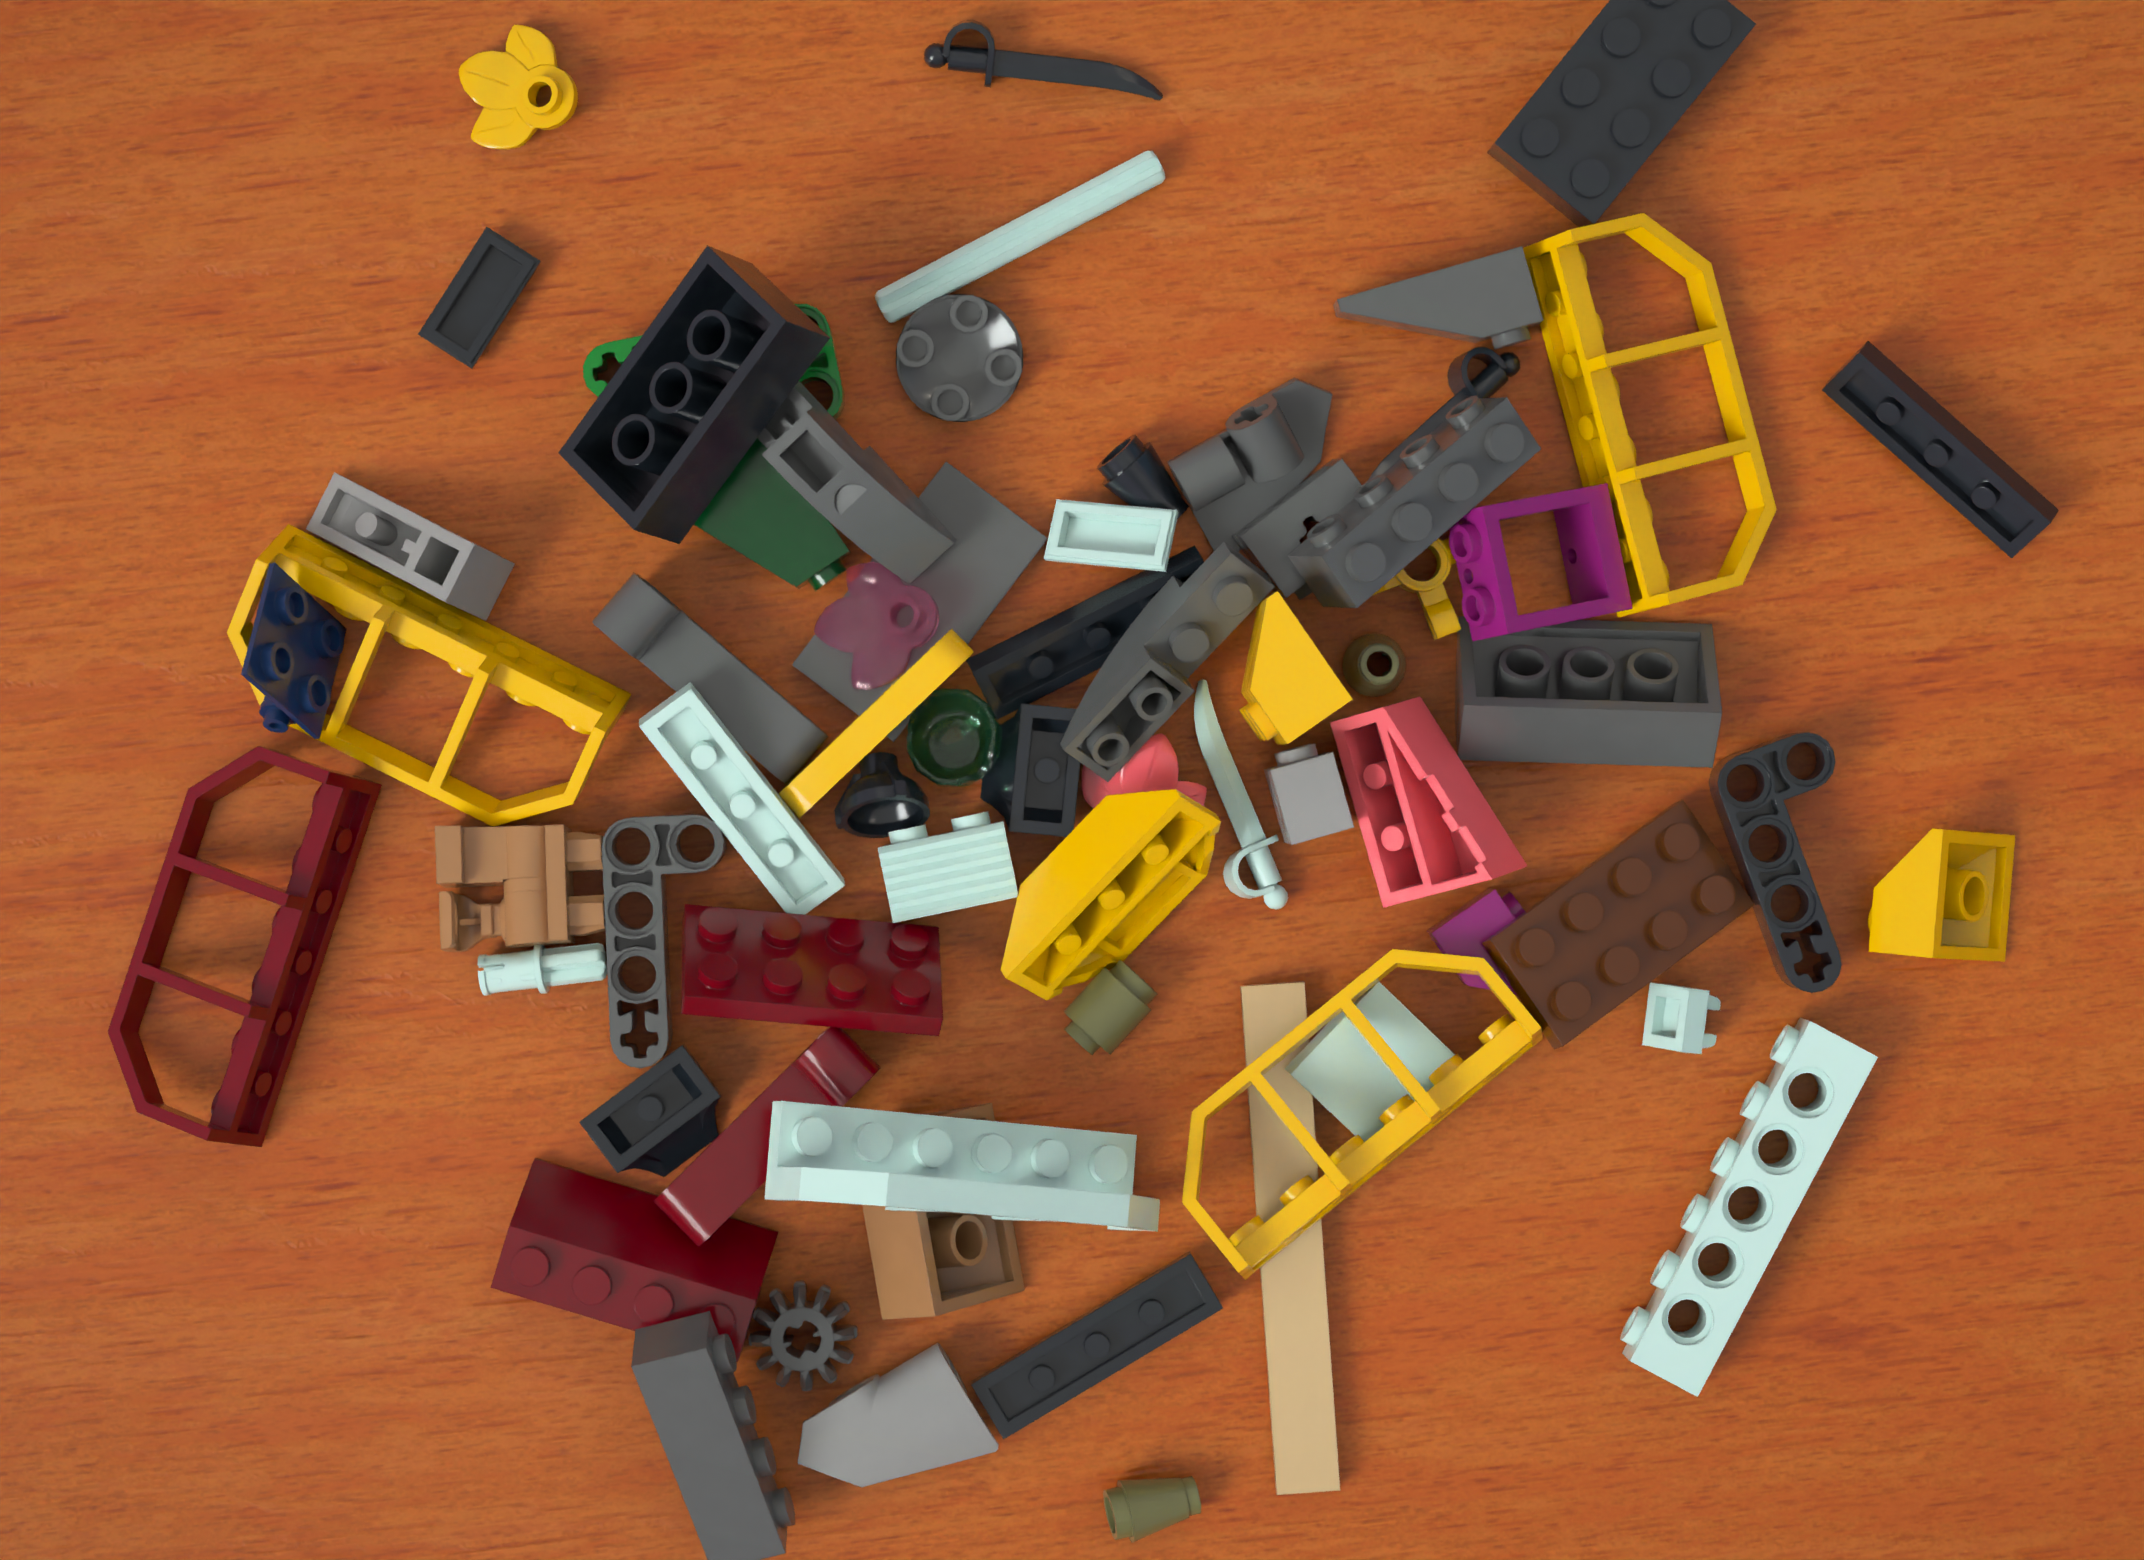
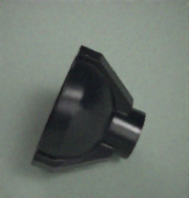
(881, 799)

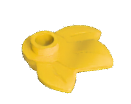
(509, 86)

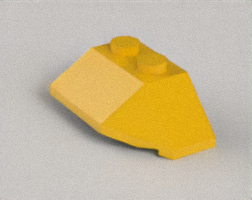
(1107, 888)

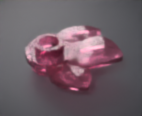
(869, 627)

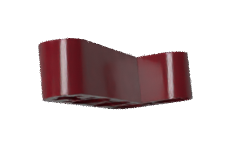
(738, 1158)

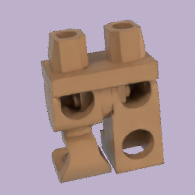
(536, 879)

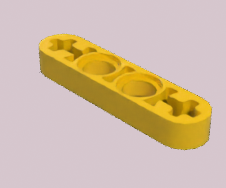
(876, 722)

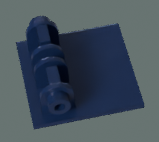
(292, 655)

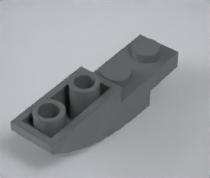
(852, 487)
(1154, 658)

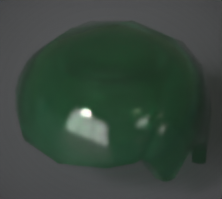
(954, 738)

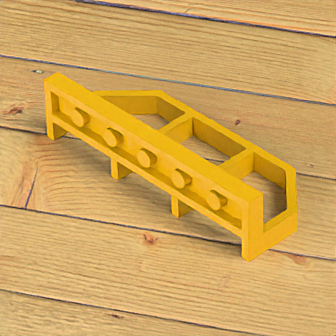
(1595, 416)
(453, 635)
(1403, 1121)

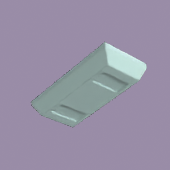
(1111, 535)

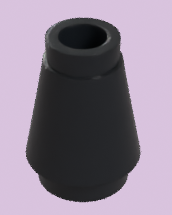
(1139, 477)

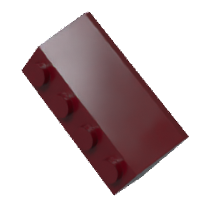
(623, 1260)

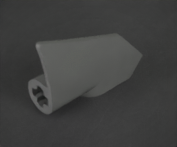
(1254, 460)

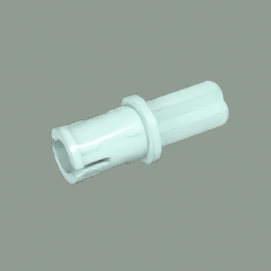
(542, 968)

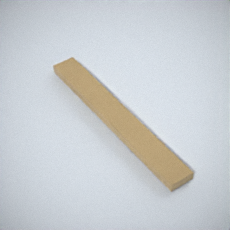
(1294, 1278)

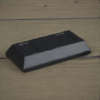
(479, 297)

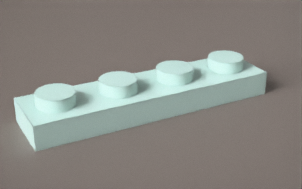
(741, 801)

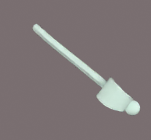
(1238, 808)

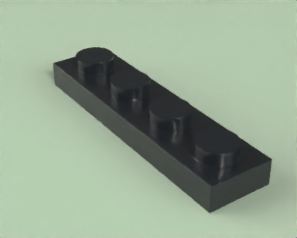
(1940, 449)
(1071, 641)
(1096, 1345)

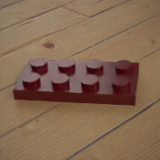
(811, 970)

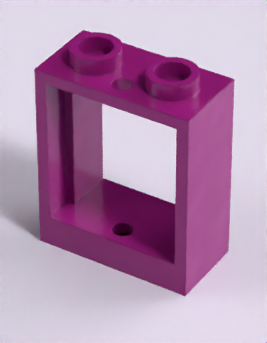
(1588, 550)

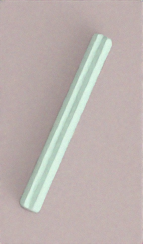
(1020, 236)

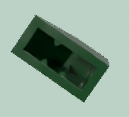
(774, 524)

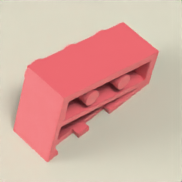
(1418, 805)

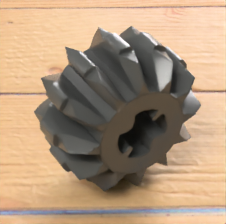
(794, 1315)

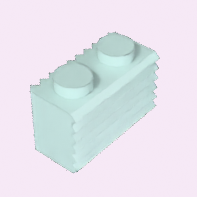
(947, 869)

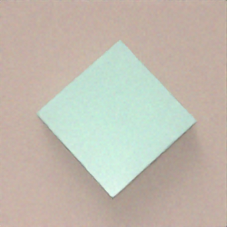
(1350, 1075)

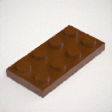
(1618, 924)

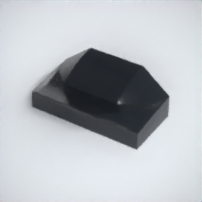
(1034, 777)
(657, 1117)

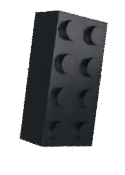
(1616, 99)
(693, 395)

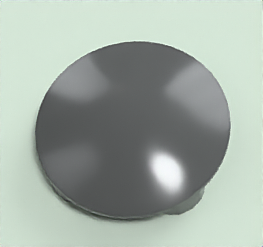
(959, 358)

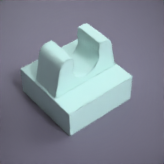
(1678, 1018)

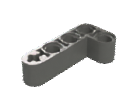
(683, 652)
(651, 940)

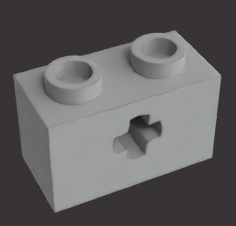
(1307, 794)

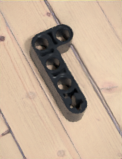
(1788, 863)

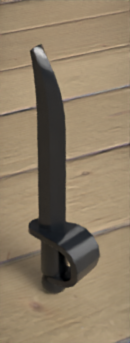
(1032, 66)
(1483, 386)

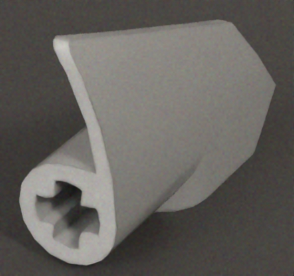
(897, 1424)

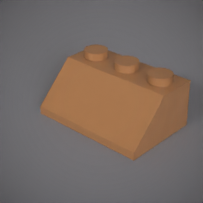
(941, 1259)

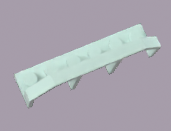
(954, 1166)

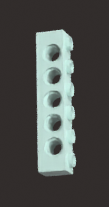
(1690, 1355)

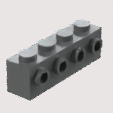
(1413, 501)
(712, 1438)

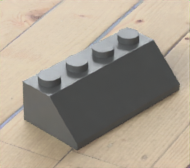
(1589, 694)

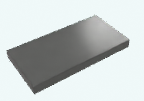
(964, 581)

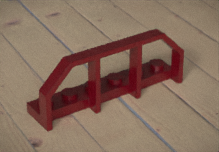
(291, 961)

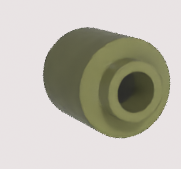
(1109, 1008)

